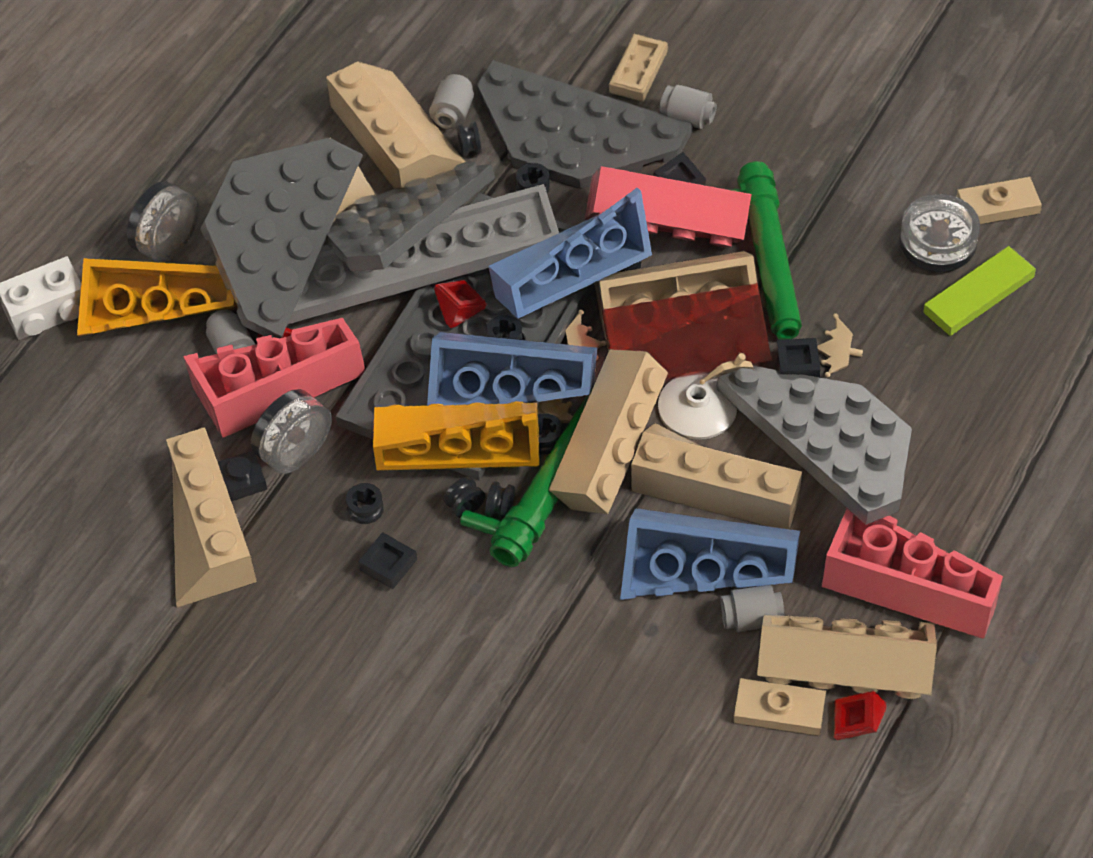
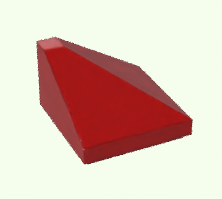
(458, 302)
(858, 715)

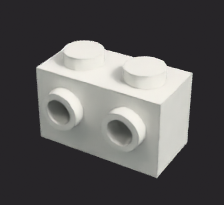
(41, 298)

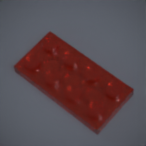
(693, 330)

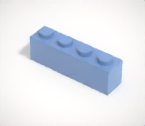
(573, 257)
(506, 370)
(702, 554)

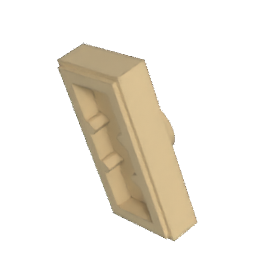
(638, 67)
(1002, 200)
(779, 707)

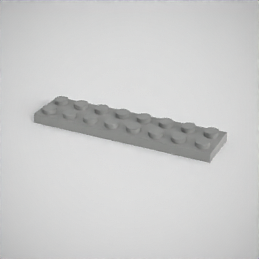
(457, 246)

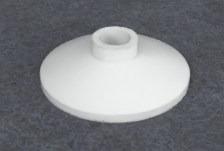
(694, 417)

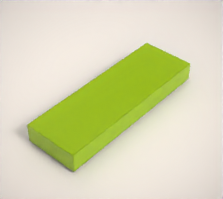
(979, 290)

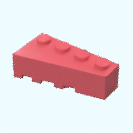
(675, 205)
(245, 381)
(910, 575)

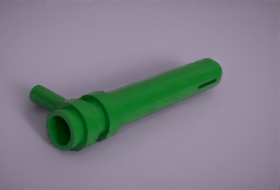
(770, 249)
(525, 522)

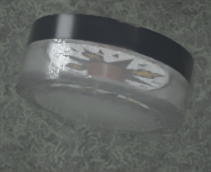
(162, 221)
(939, 232)
(291, 431)

